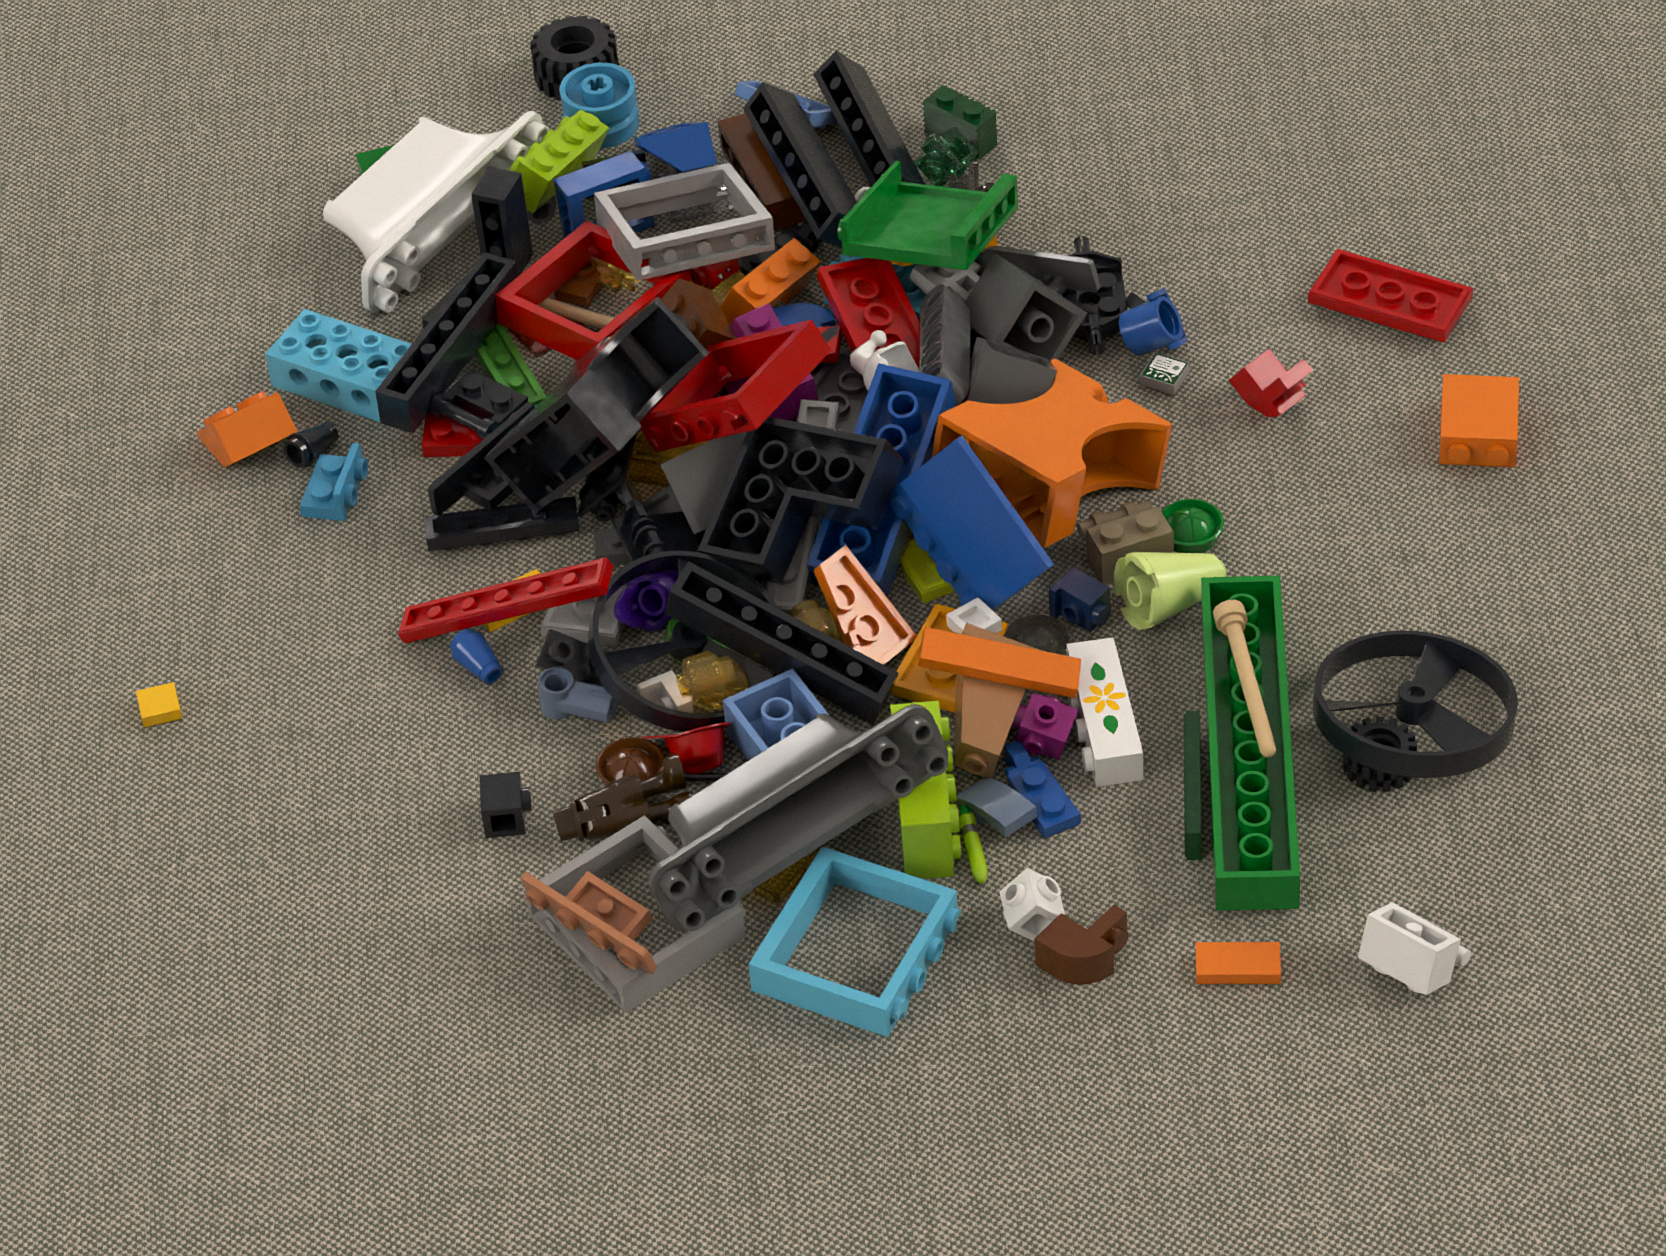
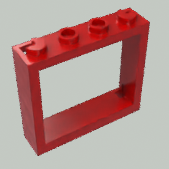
(519, 300)
(772, 359)

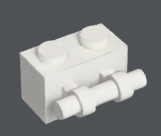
(1410, 949)

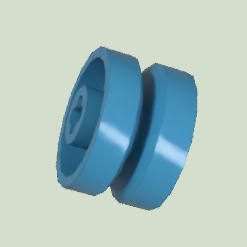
(608, 94)

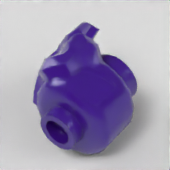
(645, 600)

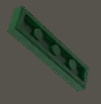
(1192, 785)

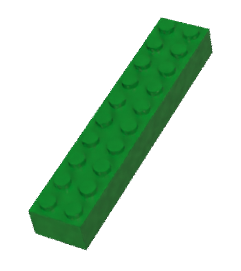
(1248, 792)

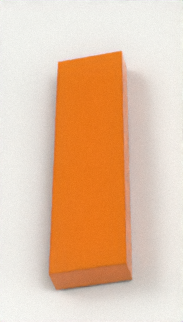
(999, 662)

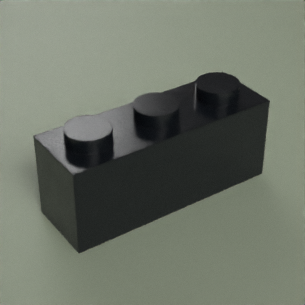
(502, 216)

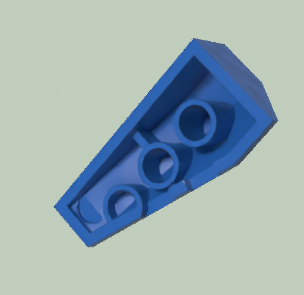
(680, 146)

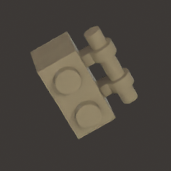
(1124, 531)

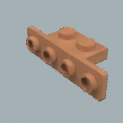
(601, 912)

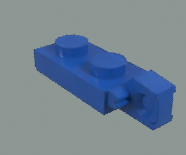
(1039, 786)

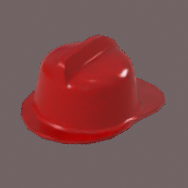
(698, 748)

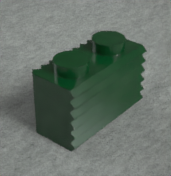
(975, 121)

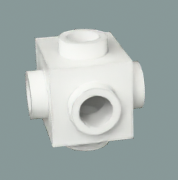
(1031, 903)

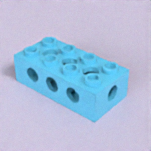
(333, 362)

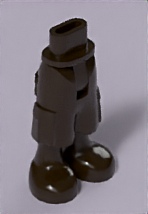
(621, 803)

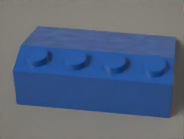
(969, 527)

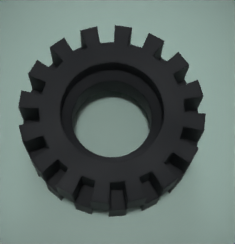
(1385, 734)

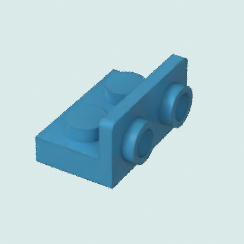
(334, 485)

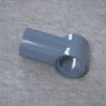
(564, 696)

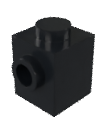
(504, 804)

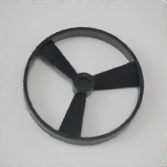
(682, 642)
(1441, 658)

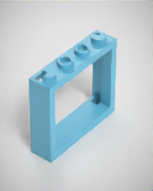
(848, 1005)

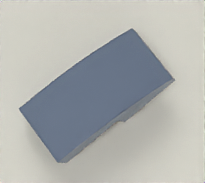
(997, 805)

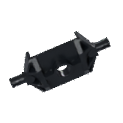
(1103, 317)

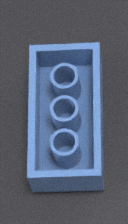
(769, 712)

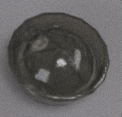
(1041, 633)

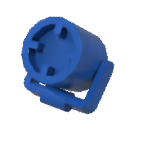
(1152, 325)

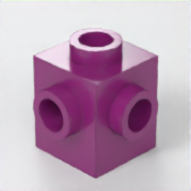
(1044, 725)

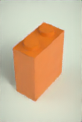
(1479, 420)

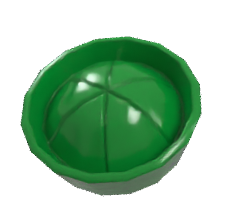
(1194, 524)

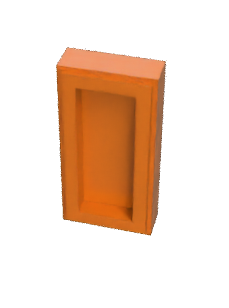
(1238, 963)

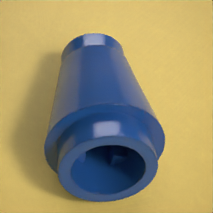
(475, 654)

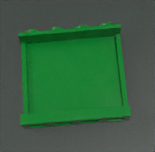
(926, 221)

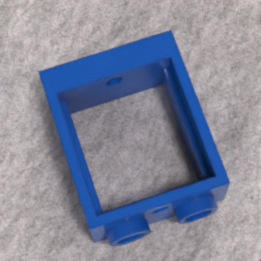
(598, 177)

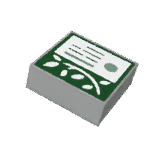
(1164, 373)

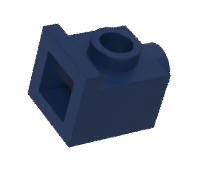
(1080, 600)

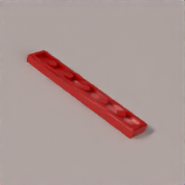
(506, 600)

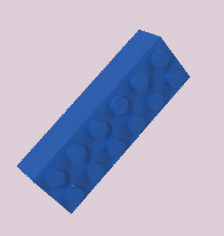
(905, 412)

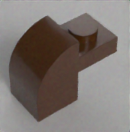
(1080, 953)

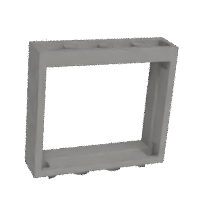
(691, 246)
(674, 961)

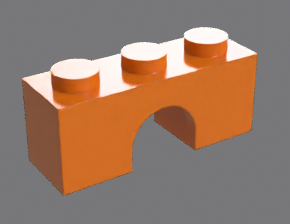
(774, 280)

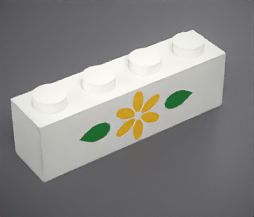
(1105, 715)

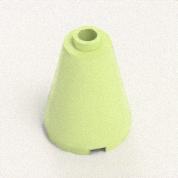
(1161, 584)

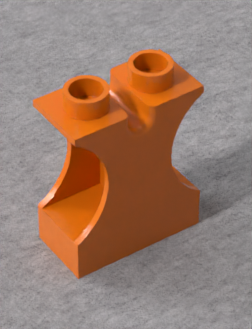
(1060, 448)

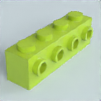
(559, 154)

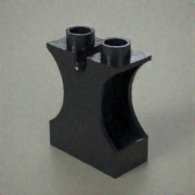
(596, 405)

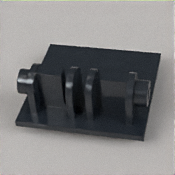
(599, 492)
(653, 533)

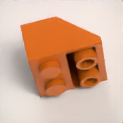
(250, 429)

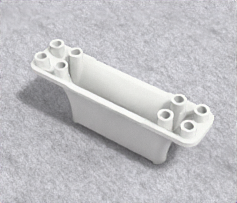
(421, 200)

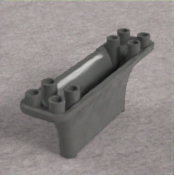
(788, 807)

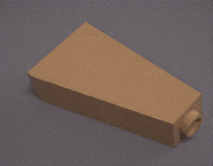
(983, 714)

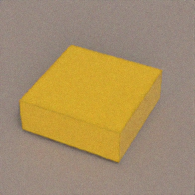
(159, 704)

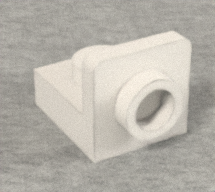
(665, 692)

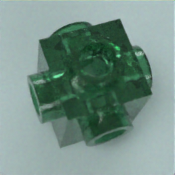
(945, 156)

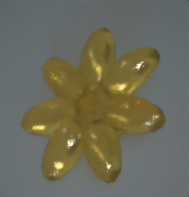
(616, 278)

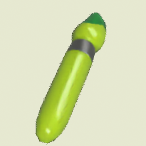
(973, 845)

